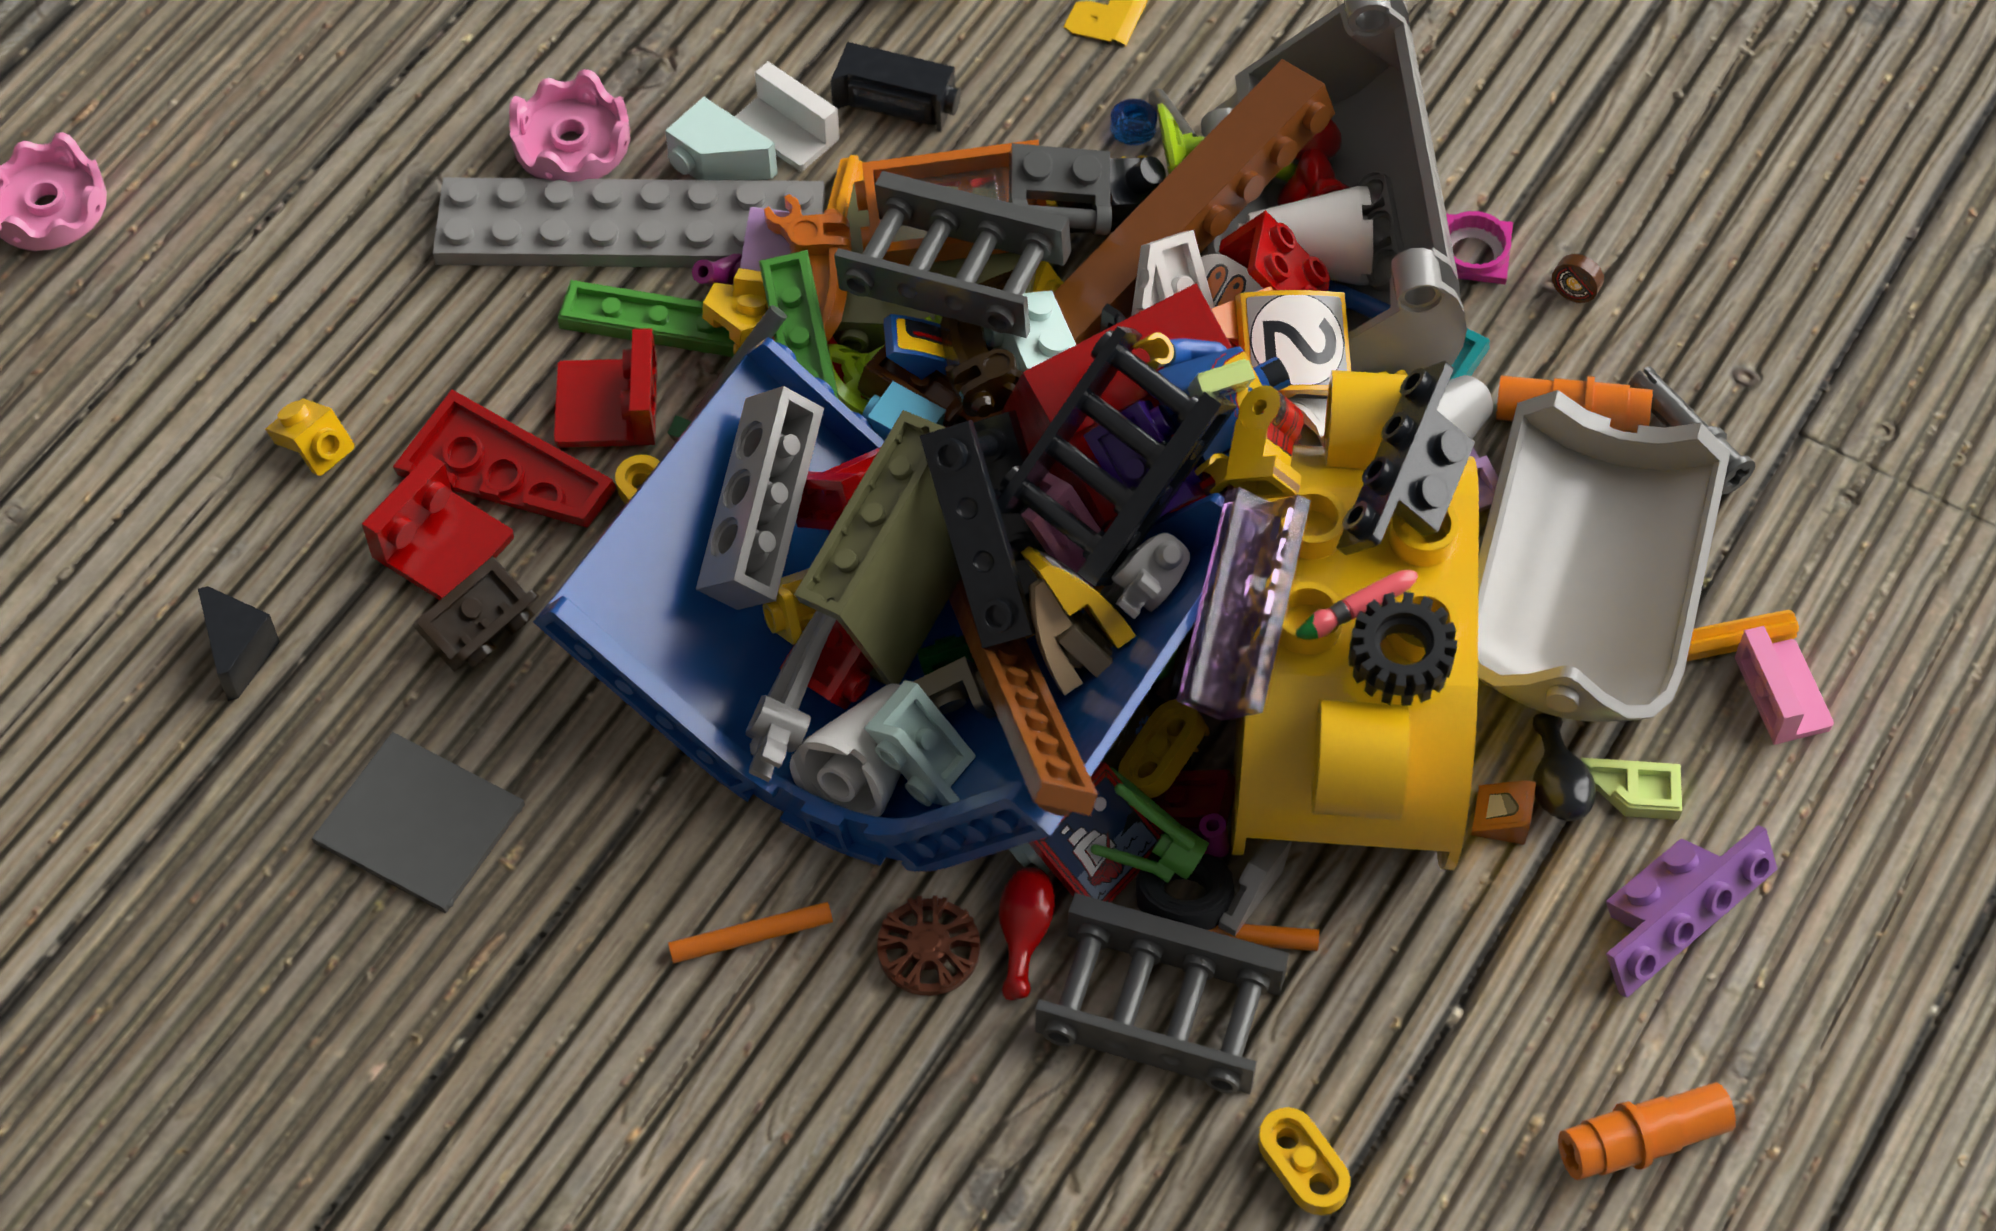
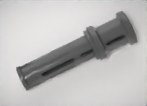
(1676, 412)

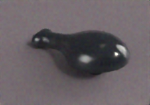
(1562, 780)

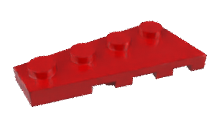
(506, 463)

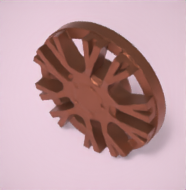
(928, 946)

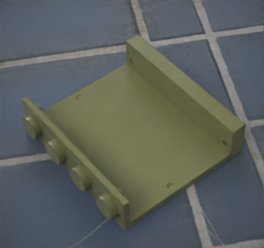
(887, 556)

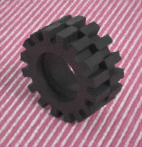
(1408, 619)

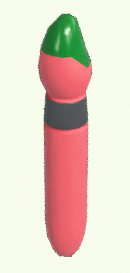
(1325, 620)

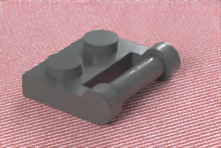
(1066, 177)

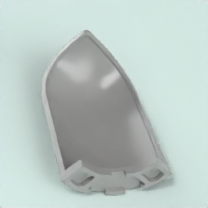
(1595, 561)

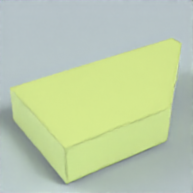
(1639, 787)

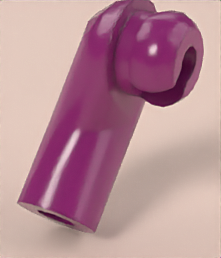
(720, 271)
(1214, 830)

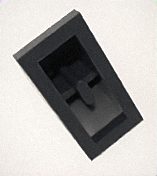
(238, 638)

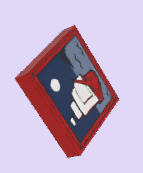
(1112, 825)

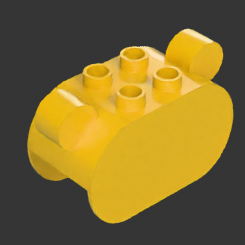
(1323, 751)

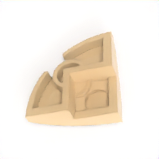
(1049, 623)

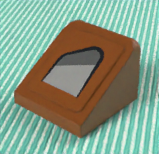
(1504, 811)

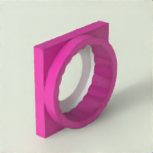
(1492, 231)

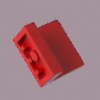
(1274, 256)
(608, 398)
(432, 532)

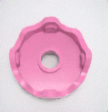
(563, 108)
(49, 170)

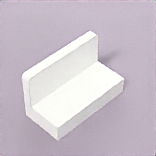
(791, 117)

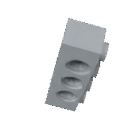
(760, 498)

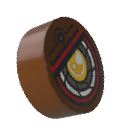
(1577, 278)

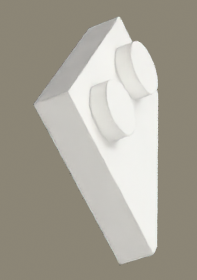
(1168, 268)

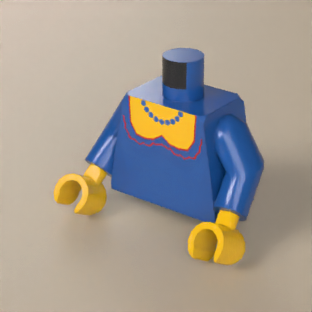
(1187, 358)

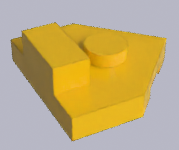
(736, 305)

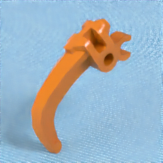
(821, 238)

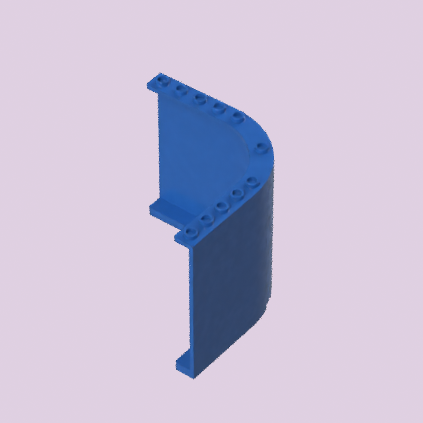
(704, 665)

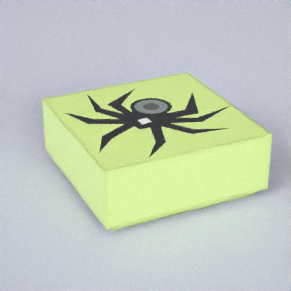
(1223, 379)

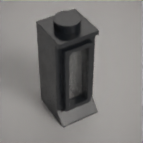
(895, 85)

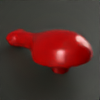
(1024, 919)

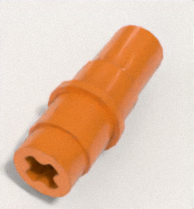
(1620, 402)
(1645, 1131)

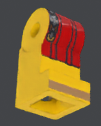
(1264, 444)

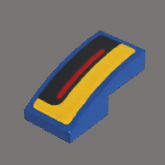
(914, 344)

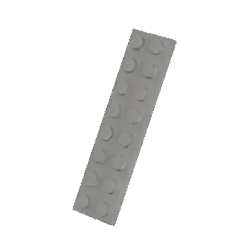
(603, 220)

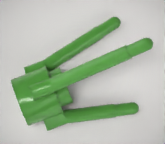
(1177, 846)

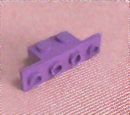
(1680, 900)

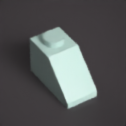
(719, 146)

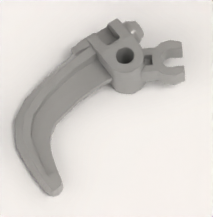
(1147, 575)
(777, 722)

